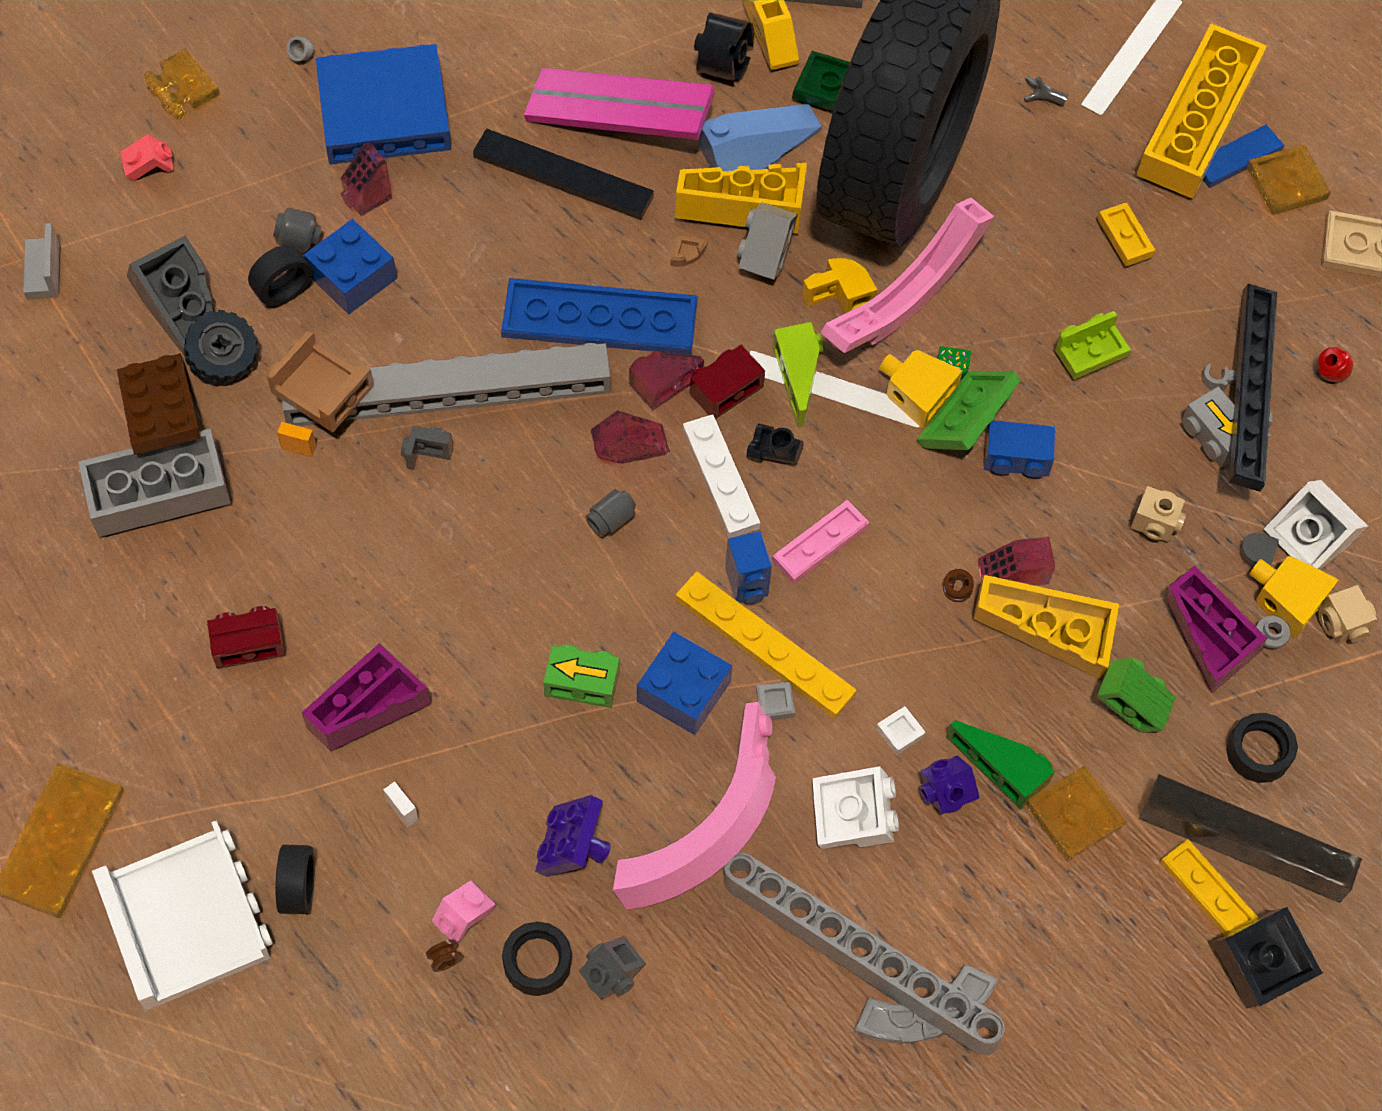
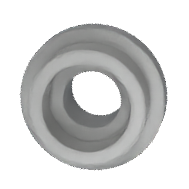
(1274, 640)

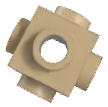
(1159, 514)

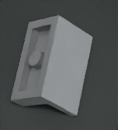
(42, 266)

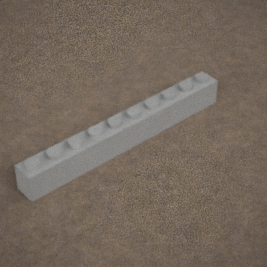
(479, 382)

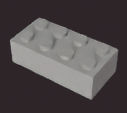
(154, 485)

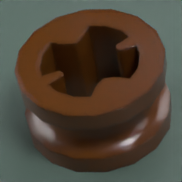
(965, 592)
(444, 955)

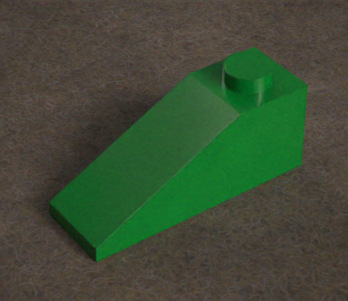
(1006, 763)

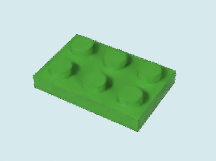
(968, 410)

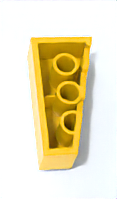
(1053, 621)

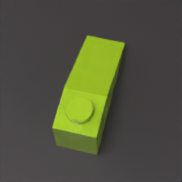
(797, 357)

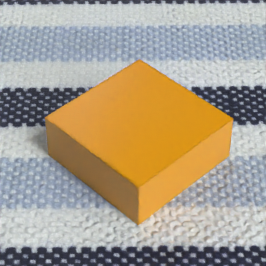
(296, 439)

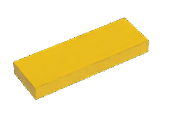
(1207, 888)

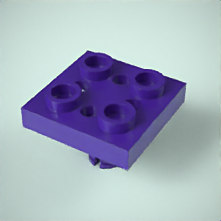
(571, 837)

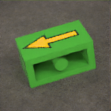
(581, 675)

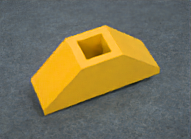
(774, 31)

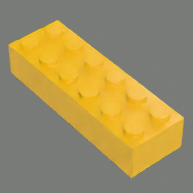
(1201, 111)

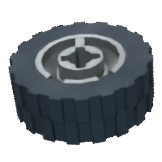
(207, 360)

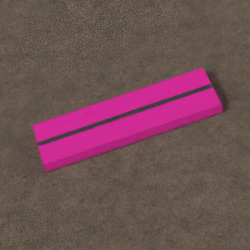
(620, 103)

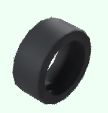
(273, 264)
(1276, 728)
(294, 879)
(533, 931)

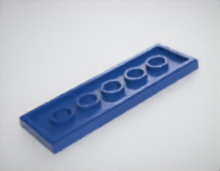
(599, 316)

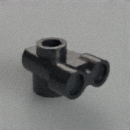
(774, 445)

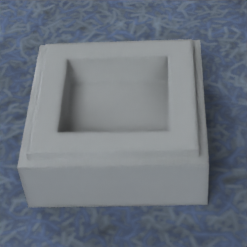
(776, 700)

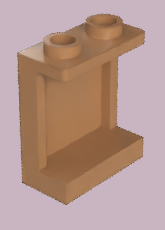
(319, 382)

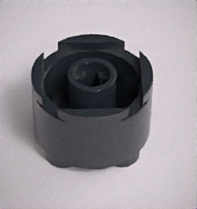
(724, 47)

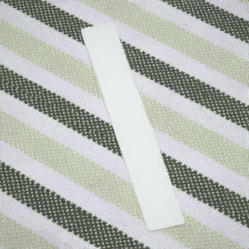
(1130, 55)
(841, 391)

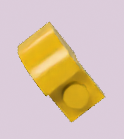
(843, 280)

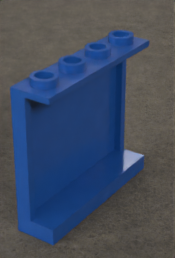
(383, 99)

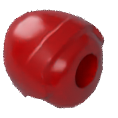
(1335, 364)

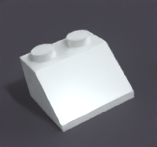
(1315, 525)

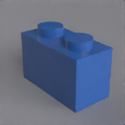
(1019, 448)
(748, 567)

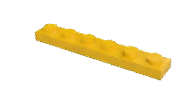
(765, 645)

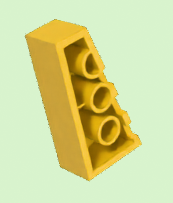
(730, 195)

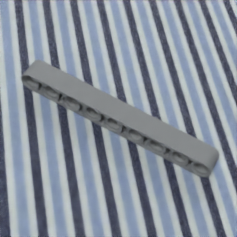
(867, 968)

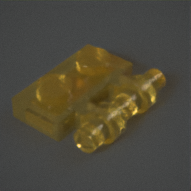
(188, 77)

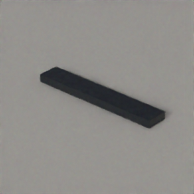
(563, 174)

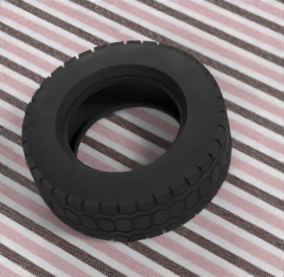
(904, 113)

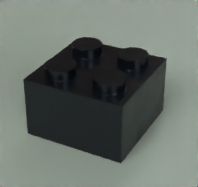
(1267, 957)

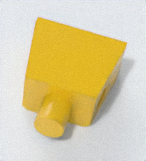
(920, 384)
(1292, 591)

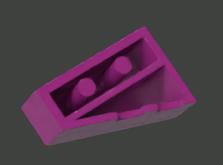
(1213, 627)
(365, 699)

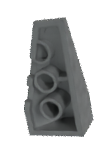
(173, 288)

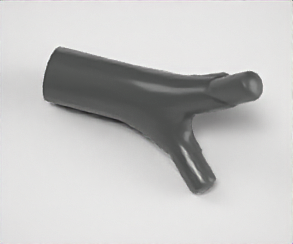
(1043, 91)

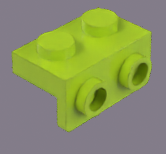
(1091, 345)

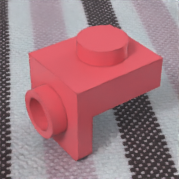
(145, 156)

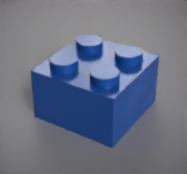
(351, 266)
(684, 683)

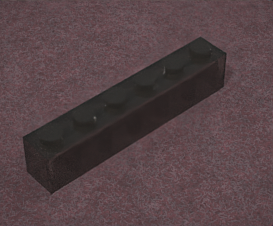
(1250, 839)

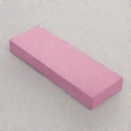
(820, 541)

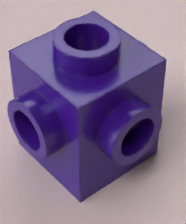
(948, 784)

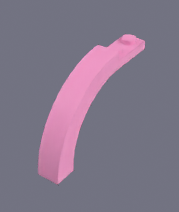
(916, 284)
(718, 838)

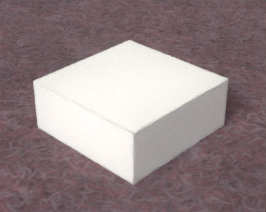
(900, 730)
(400, 804)

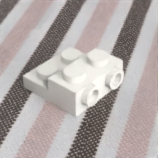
(855, 808)

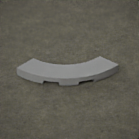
(899, 1025)

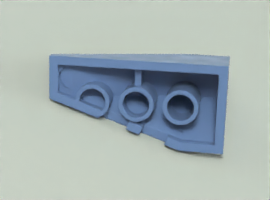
(756, 136)

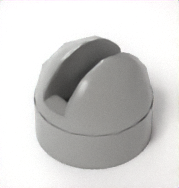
(299, 54)

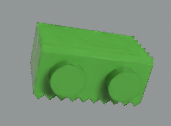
(1136, 695)

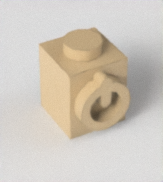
(1347, 615)

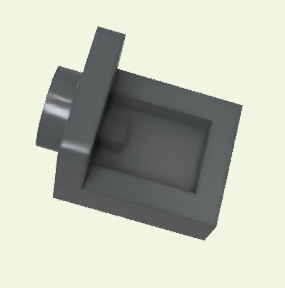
(427, 442)

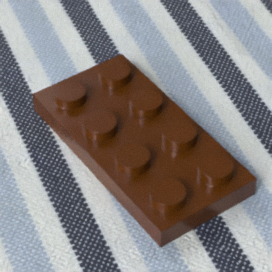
(157, 403)

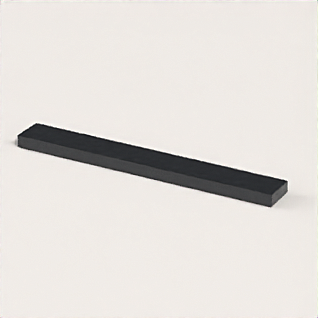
(1253, 388)

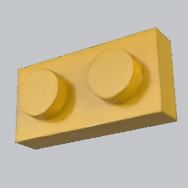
(1126, 234)

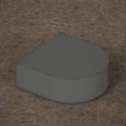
(1257, 547)

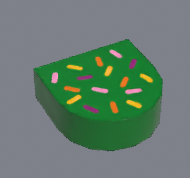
(956, 357)

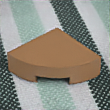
(687, 250)

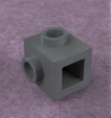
(612, 968)

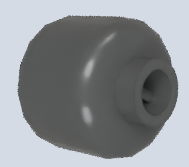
(296, 229)

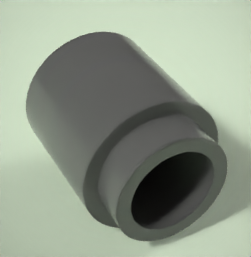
(611, 512)

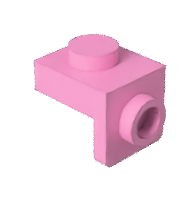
(462, 910)

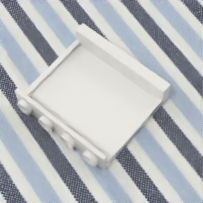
(183, 918)

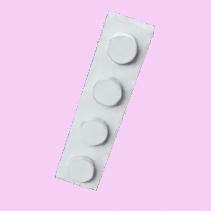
(721, 476)

